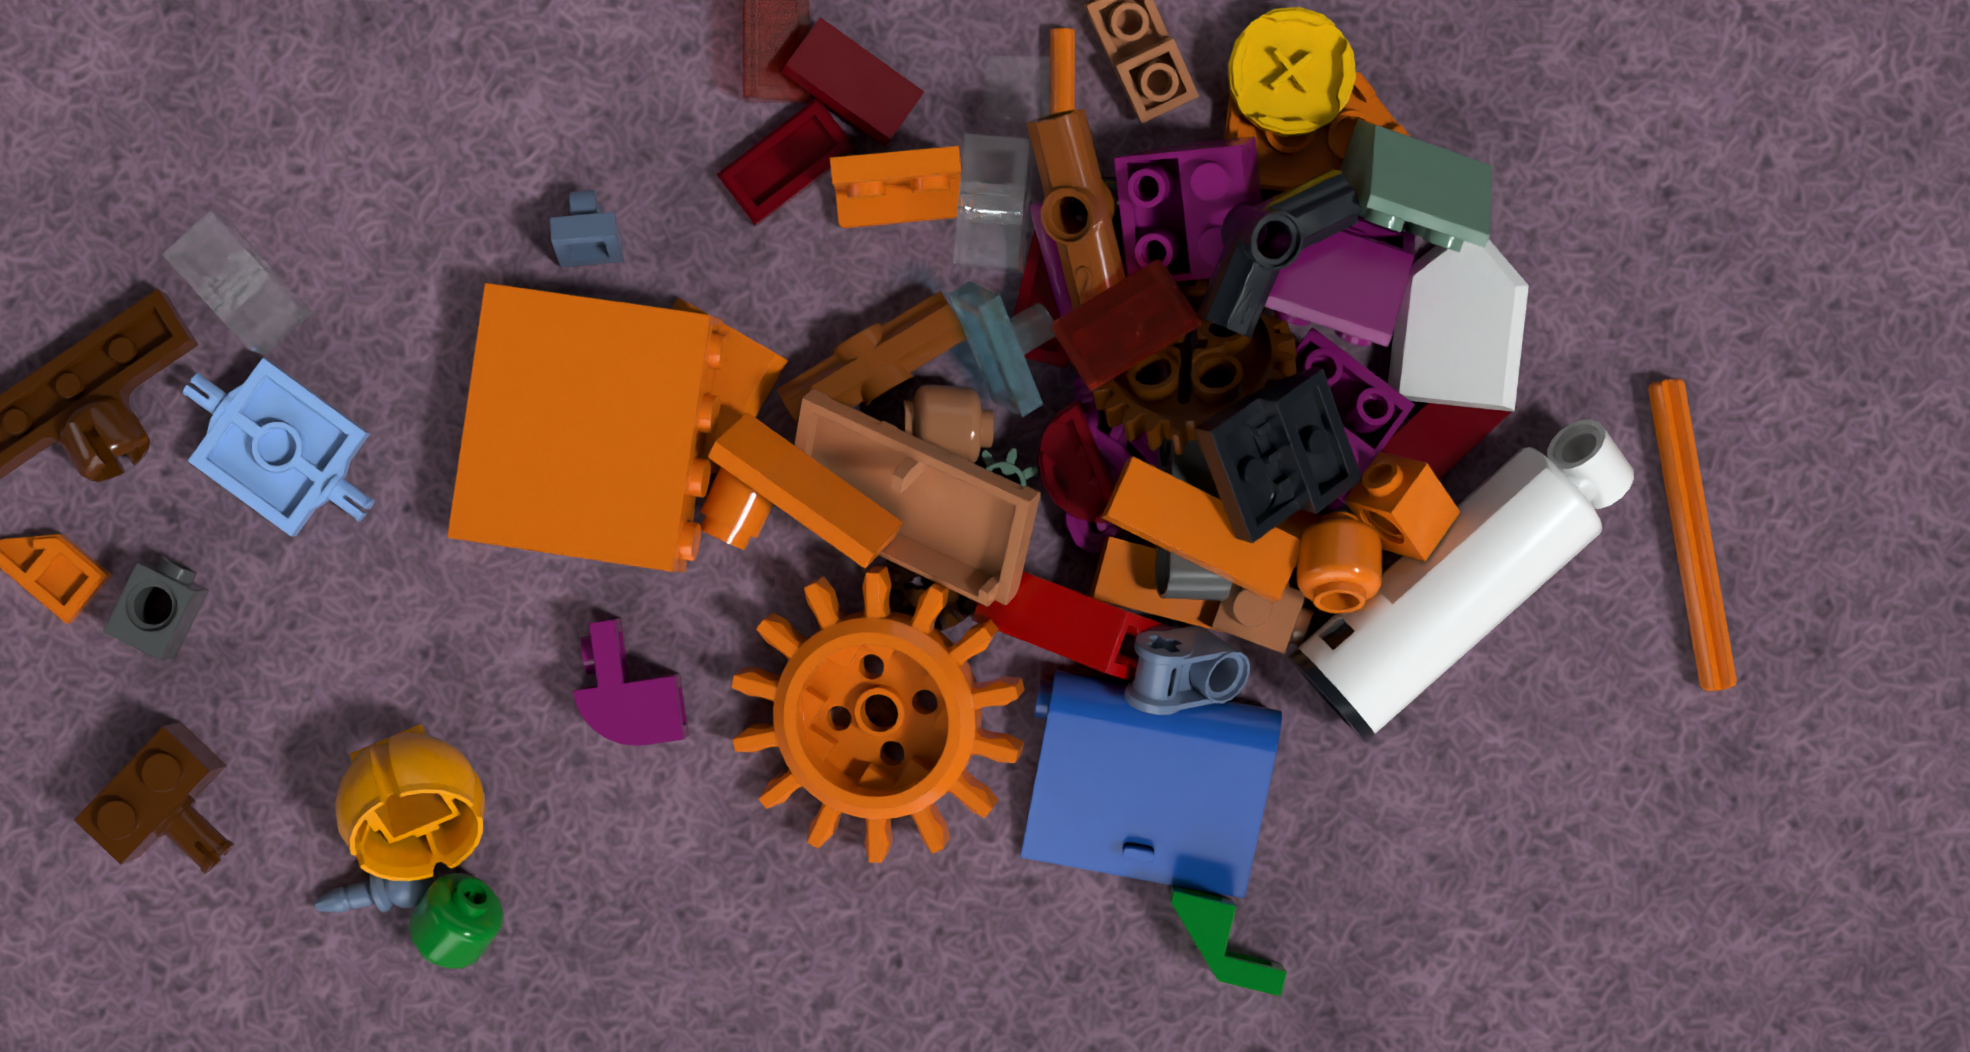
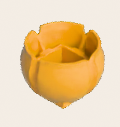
(409, 806)

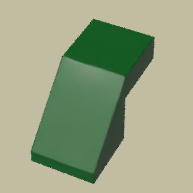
(1209, 924)

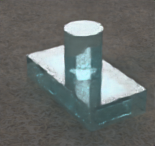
(1002, 343)

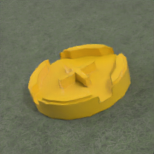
(1291, 71)

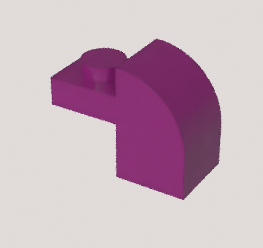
(622, 708)

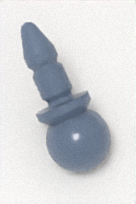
(376, 891)

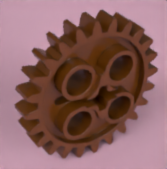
(1222, 373)

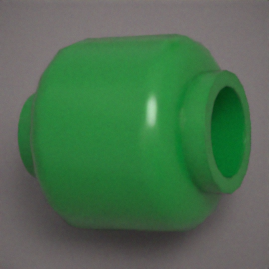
(455, 921)

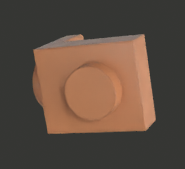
(1264, 621)

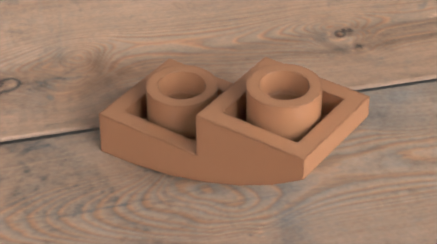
(1142, 55)

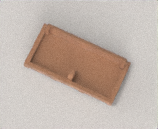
(957, 518)

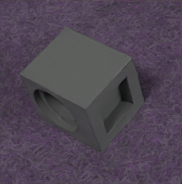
(133, 623)

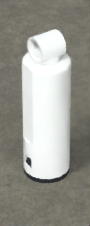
(1491, 559)

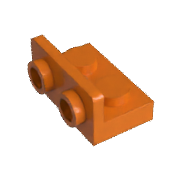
(897, 187)

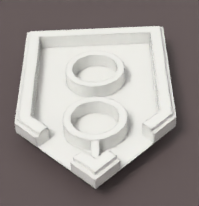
(1460, 329)

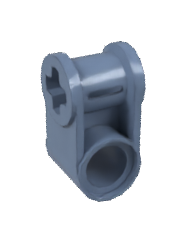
(1184, 670)

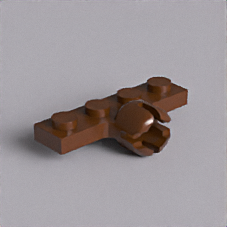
(86, 392)

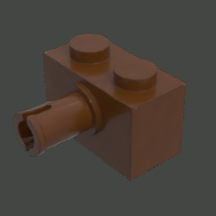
(157, 799)

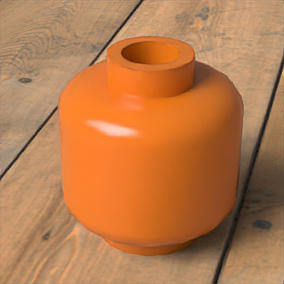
(1339, 563)

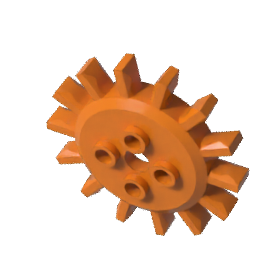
(848, 763)

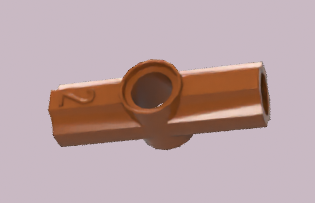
(1070, 169)
(879, 357)

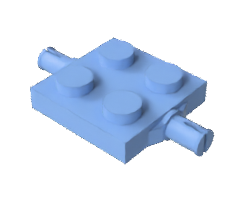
(278, 447)

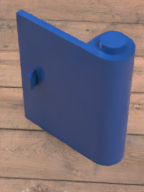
(1170, 781)

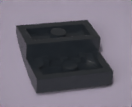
(1278, 453)

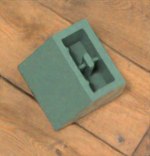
(1414, 181)

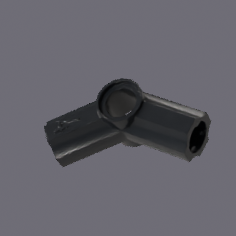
(1293, 223)

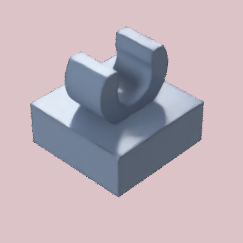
(587, 234)

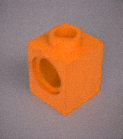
(1403, 505)

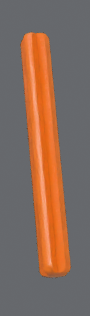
(1692, 534)

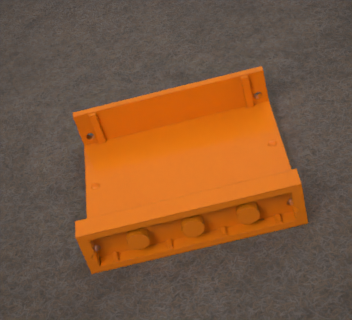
(588, 428)

